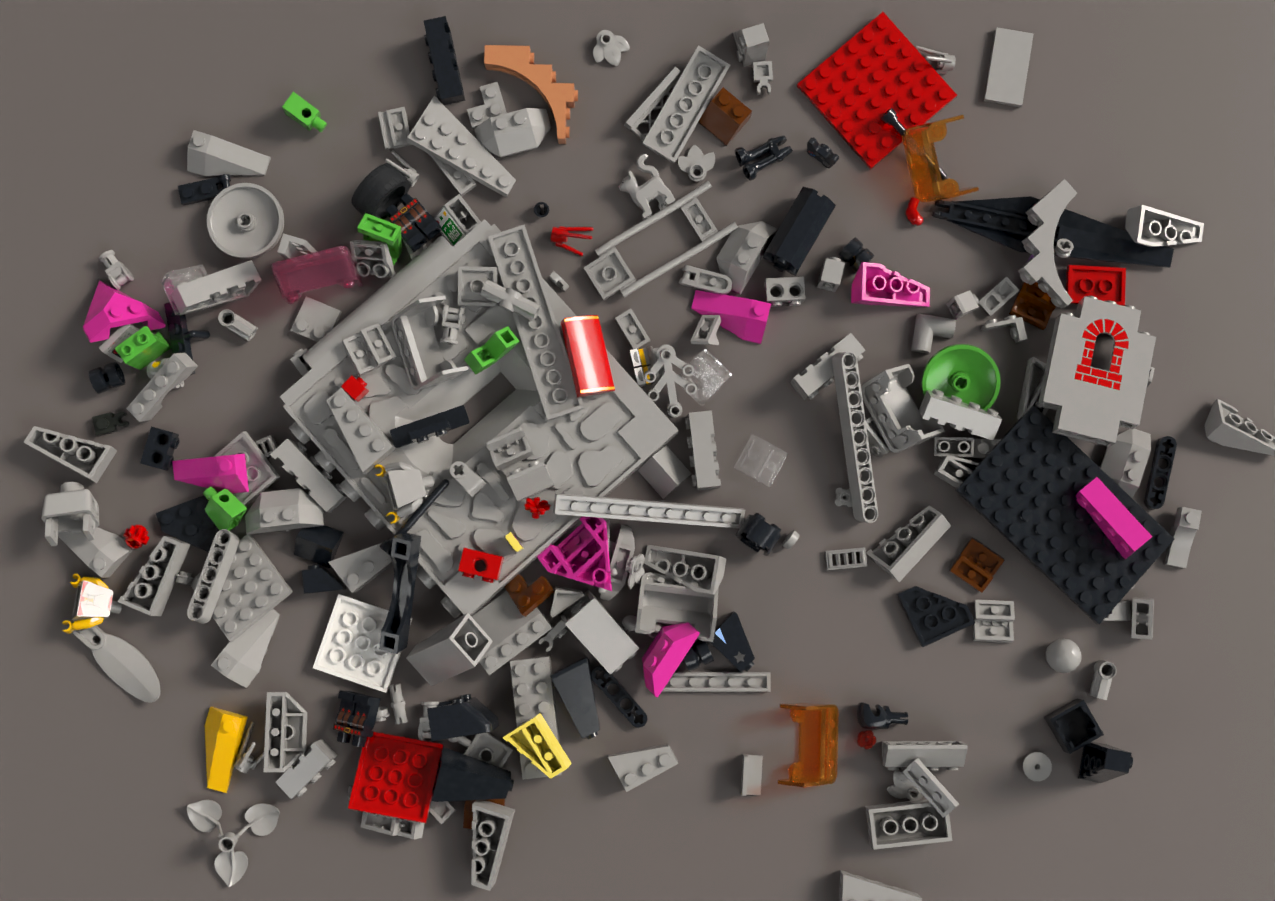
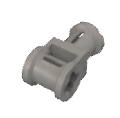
(116, 271)
(451, 321)
(424, 722)

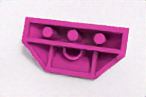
(666, 655)

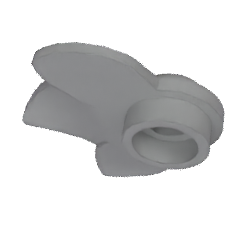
(610, 51)
(696, 161)
(635, 568)
(903, 787)

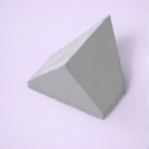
(563, 598)

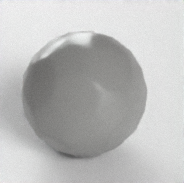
(1063, 655)

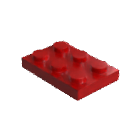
(1096, 281)

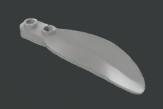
(122, 663)

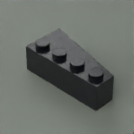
(444, 60)
(1103, 762)

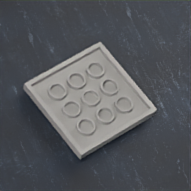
(249, 589)

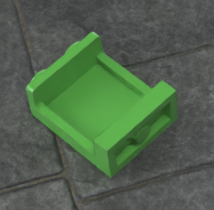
(380, 230)
(142, 348)

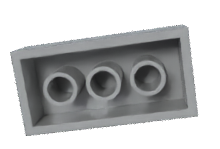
(906, 824)

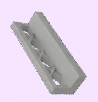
(294, 247)

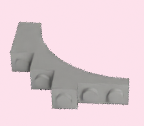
(1040, 242)

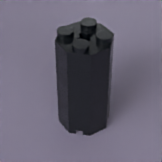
(799, 231)

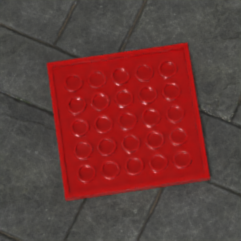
(866, 79)

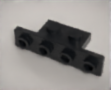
(422, 429)

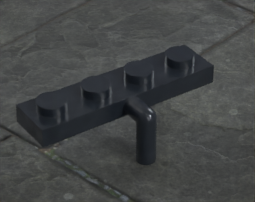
(179, 332)

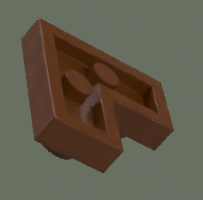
(528, 597)

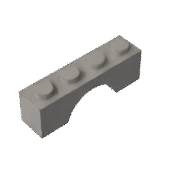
(172, 373)

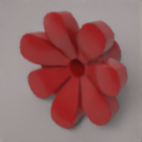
(536, 507)

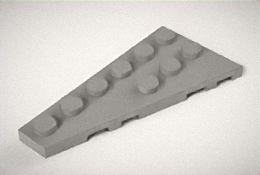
(448, 140)

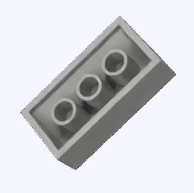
(931, 753)

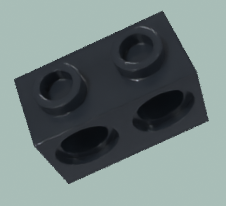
(154, 447)

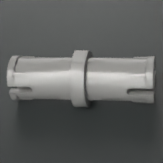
(398, 703)

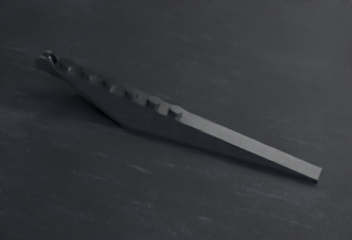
(1008, 224)

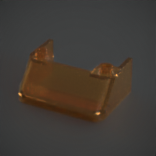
(923, 162)
(816, 744)

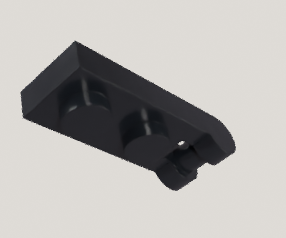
(202, 190)

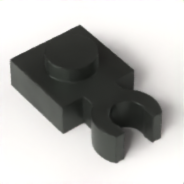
(107, 423)

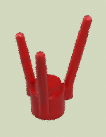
(561, 235)

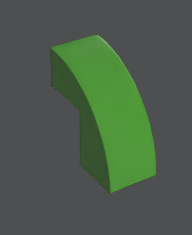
(493, 350)

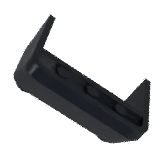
(460, 718)

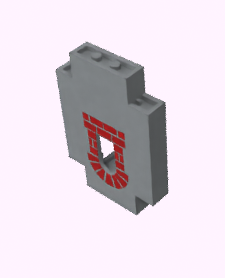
(1090, 399)

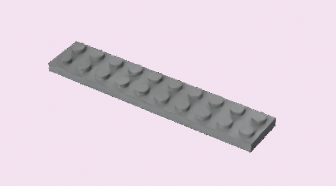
(542, 336)

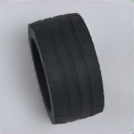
(380, 190)

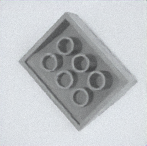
(508, 630)

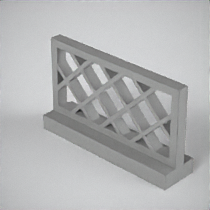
(651, 102)

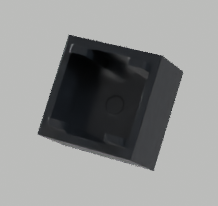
(1074, 726)

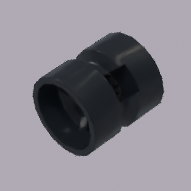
(856, 254)
(108, 377)
(698, 654)

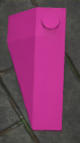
(881, 286)

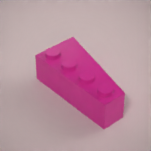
(1113, 518)

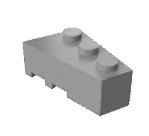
(307, 769)

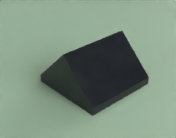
(318, 544)

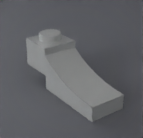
(1183, 532)
(392, 826)

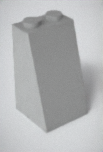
(599, 632)
(450, 650)

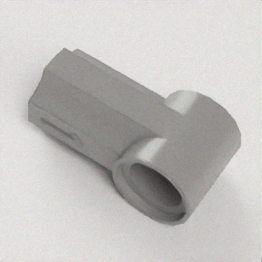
(238, 325)
(1102, 682)

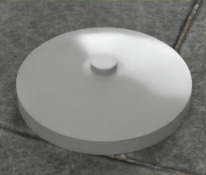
(245, 221)

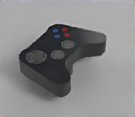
(821, 153)

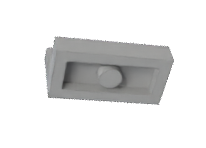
(751, 774)

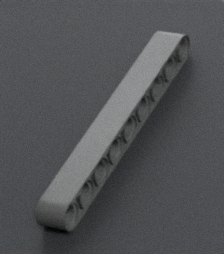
(849, 429)

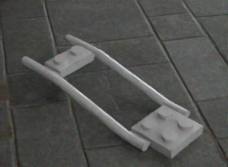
(611, 272)

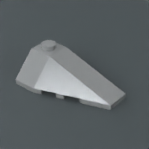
(215, 157)
(1233, 431)
(100, 555)
(692, 569)
(243, 657)

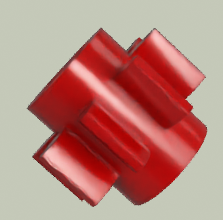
(136, 536)

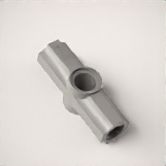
(510, 300)

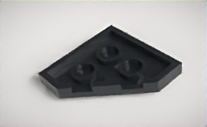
(189, 523)
(933, 614)

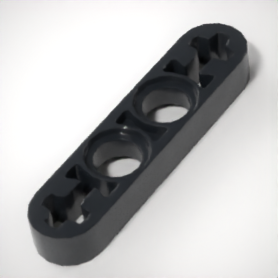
(1156, 471)
(616, 699)

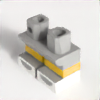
(643, 361)

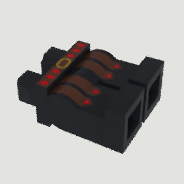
(409, 217)
(356, 717)

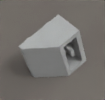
(530, 481)

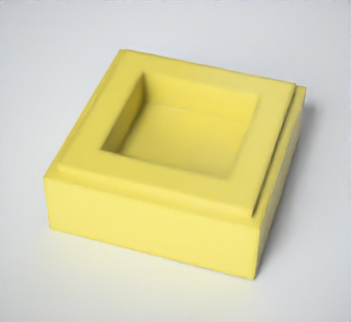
(514, 542)

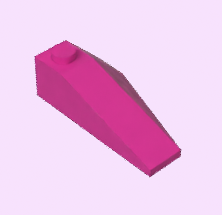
(738, 315)
(216, 472)

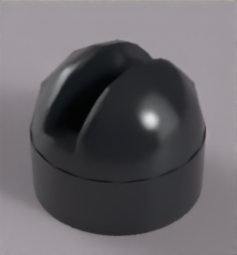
(537, 209)

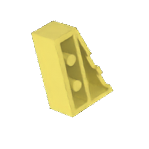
(539, 745)

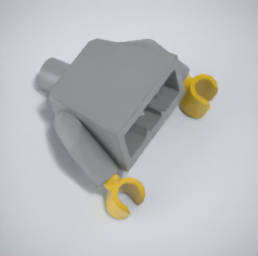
(404, 487)

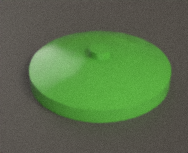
(964, 373)

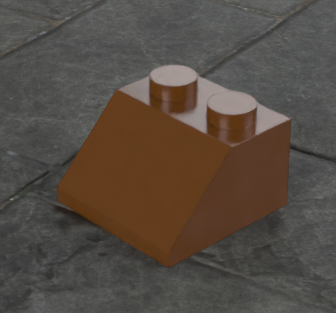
(725, 116)

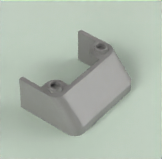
(420, 346)

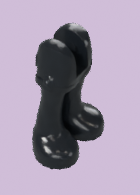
(744, 157)

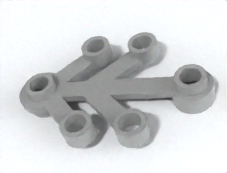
(669, 377)

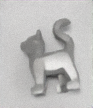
(648, 191)

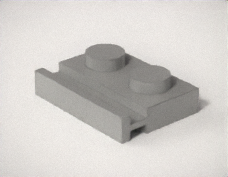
(394, 127)

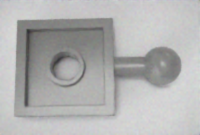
(485, 741)

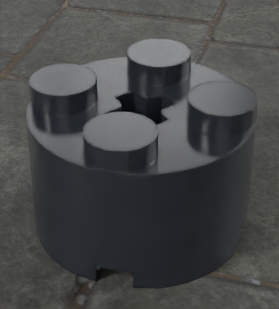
(759, 534)

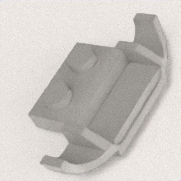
(618, 556)

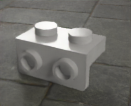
(509, 448)

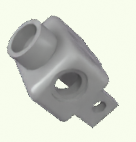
(70, 511)

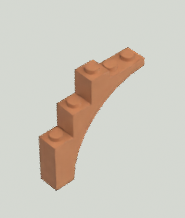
(520, 63)

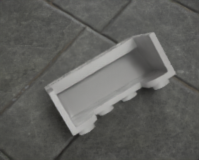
(673, 603)

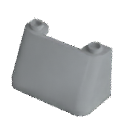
(896, 411)

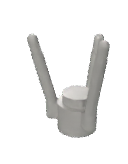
(944, 61)
(410, 173)
(244, 759)

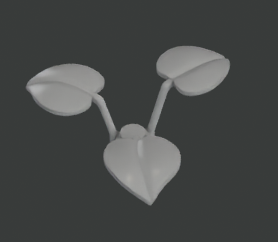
(231, 864)

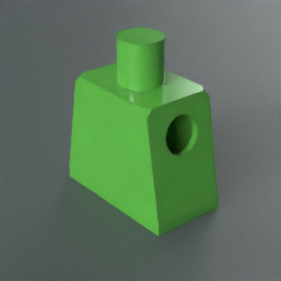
(298, 108)
(224, 508)

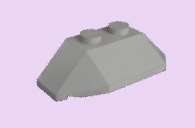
(514, 131)
(744, 252)
(1127, 459)
(283, 511)
(283, 732)

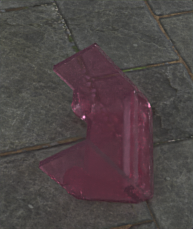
(315, 272)

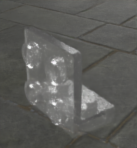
(707, 376)

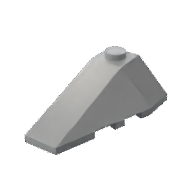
(1160, 228)

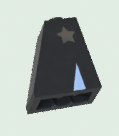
(733, 643)

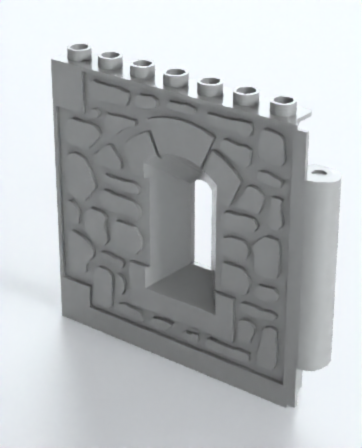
(583, 450)

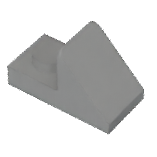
(706, 330)

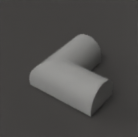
(928, 326)

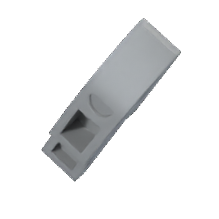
(963, 447)

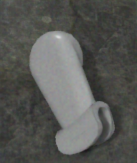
(629, 623)

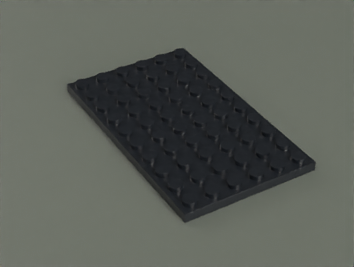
(1029, 496)

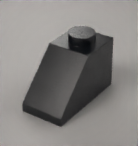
(320, 580)

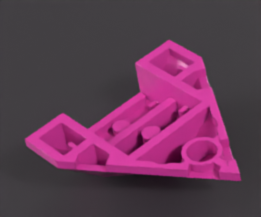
(114, 309)
(582, 554)

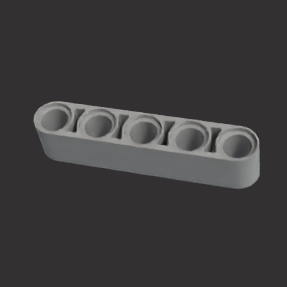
(213, 586)

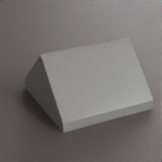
(664, 472)

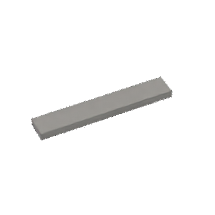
(719, 682)

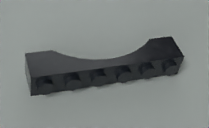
(405, 562)

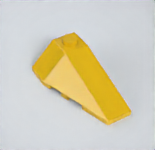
(222, 743)

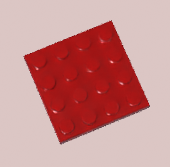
(396, 777)

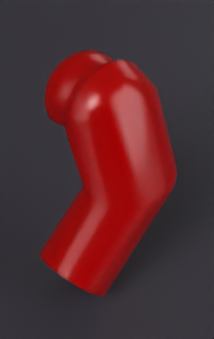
(912, 213)

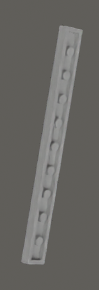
(648, 511)

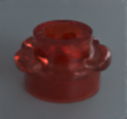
(871, 739)

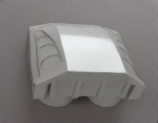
(372, 258)

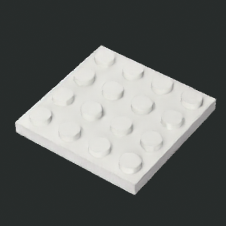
(353, 645)

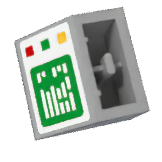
(456, 220)

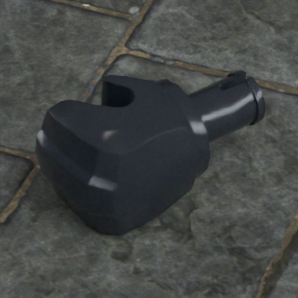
(882, 721)

